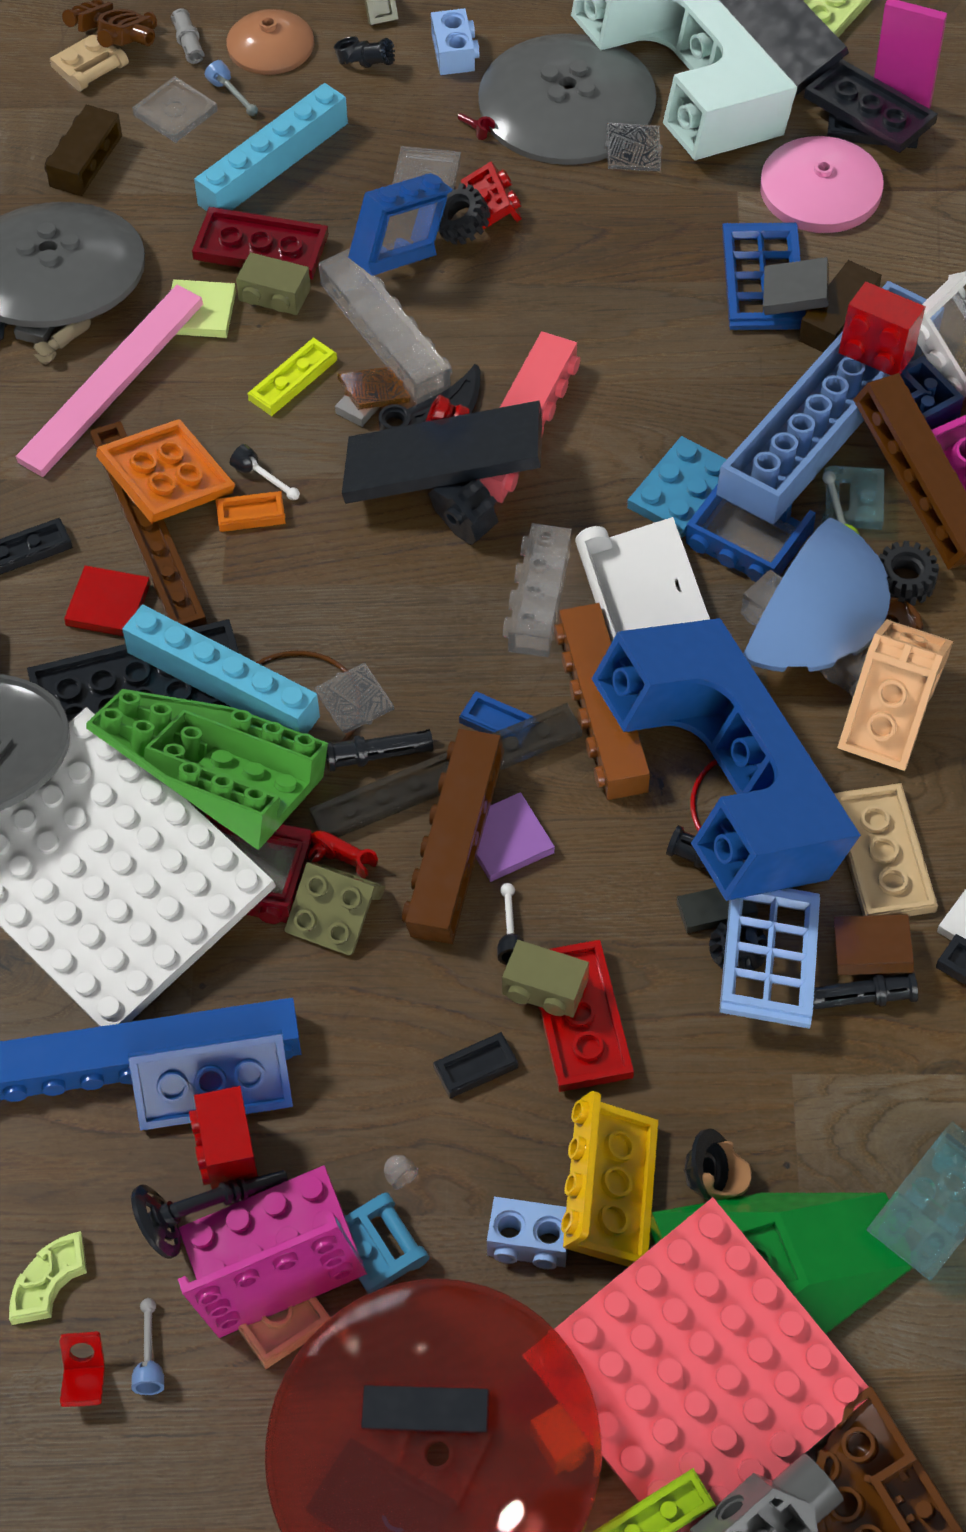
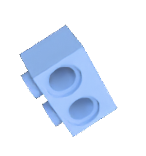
(453, 41)
(531, 1221)

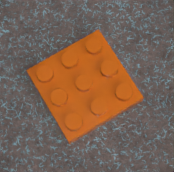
(165, 470)

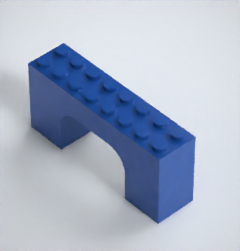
(785, 818)

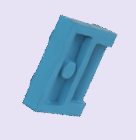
(376, 1257)

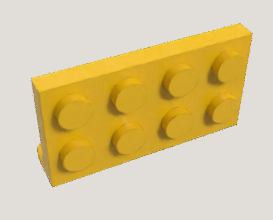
(609, 1181)

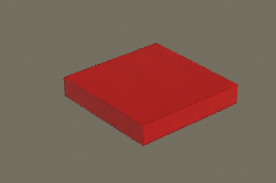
(106, 600)

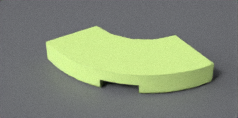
(45, 1276)

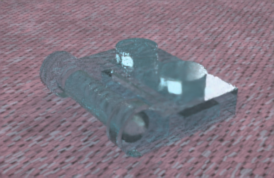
(865, 496)

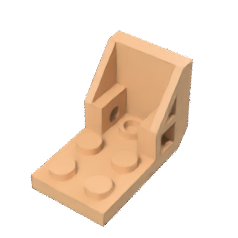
(893, 693)

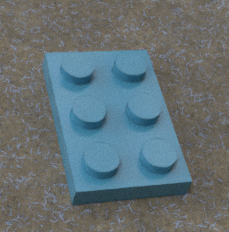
(678, 484)

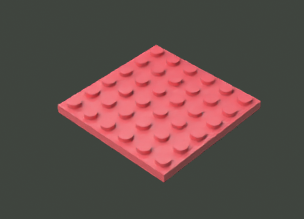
(706, 1364)

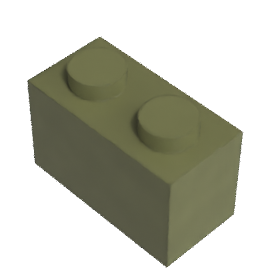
(273, 283)
(545, 979)

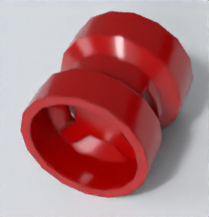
(443, 408)

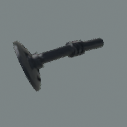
(169, 1214)

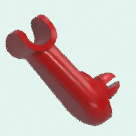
(333, 847)

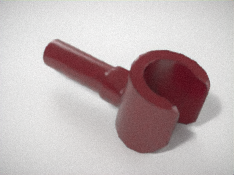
(481, 125)

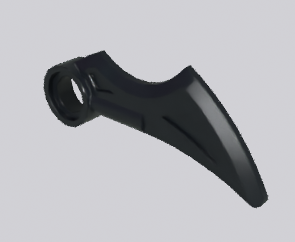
(462, 392)

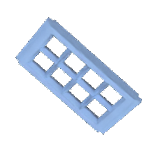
(764, 1008)

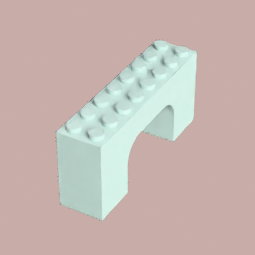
(732, 87)

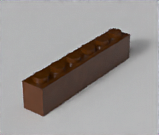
(917, 463)
(454, 836)

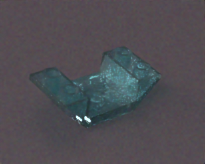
(928, 1210)

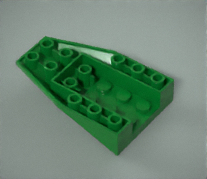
(812, 1245)

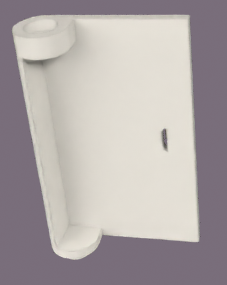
(638, 576)

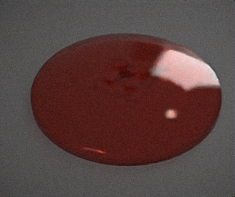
(524, 1475)

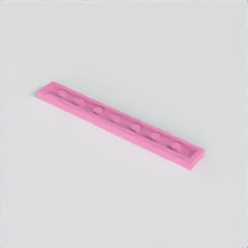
(109, 381)

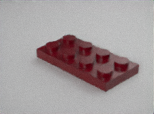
(231, 236)

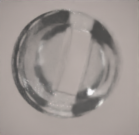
(400, 1171)

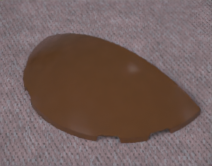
(879, 1476)

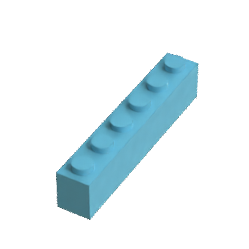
(272, 149)
(219, 671)

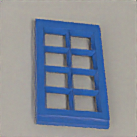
(758, 232)

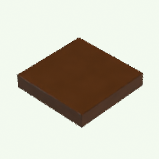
(873, 944)

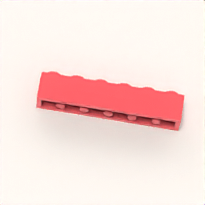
(543, 379)

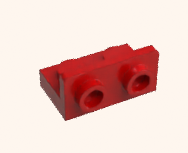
(495, 191)

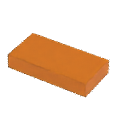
(250, 511)

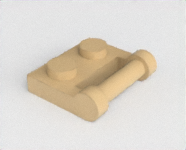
(87, 61)

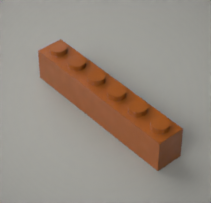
(618, 754)

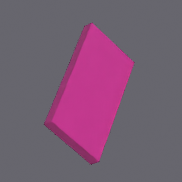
(910, 49)

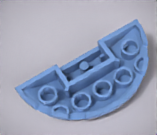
(823, 605)

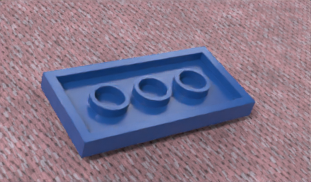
(171, 1076)

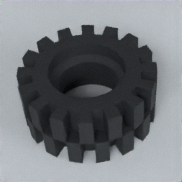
(469, 223)
(913, 559)

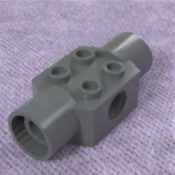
(786, 1504)

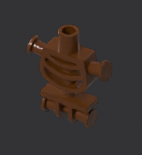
(113, 26)

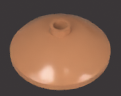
(270, 42)

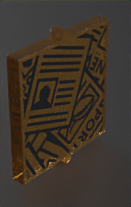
(373, 388)

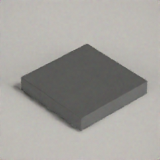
(796, 286)

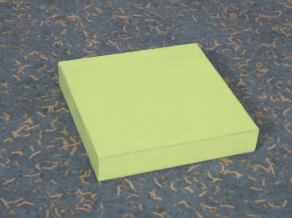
(215, 314)

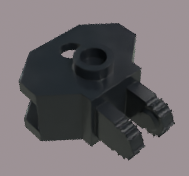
(465, 509)

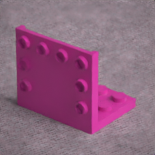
(269, 1253)

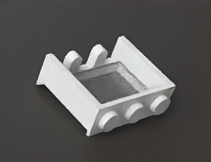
(944, 331)

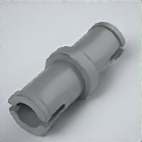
(187, 36)

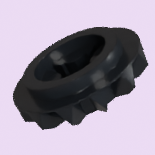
(745, 960)

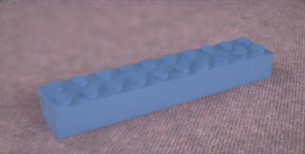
(800, 432)

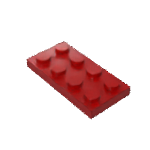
(593, 1043)

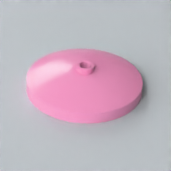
(821, 184)

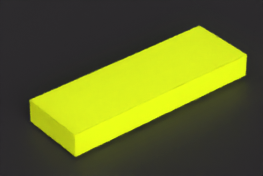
(292, 376)

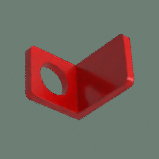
(82, 1376)

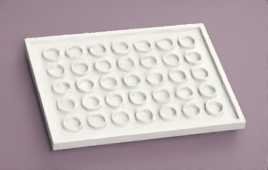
(117, 880)

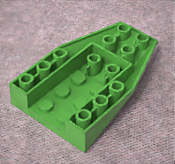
(216, 757)

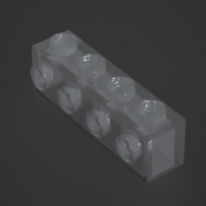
(539, 590)

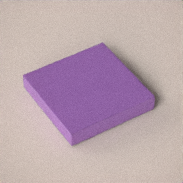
(511, 838)

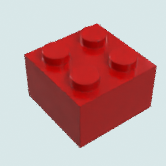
(881, 329)
(222, 1137)

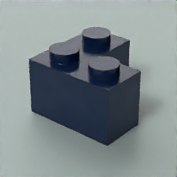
(932, 392)

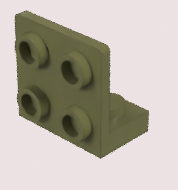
(331, 907)

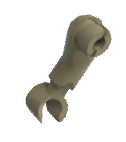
(60, 339)

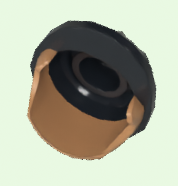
(715, 1168)

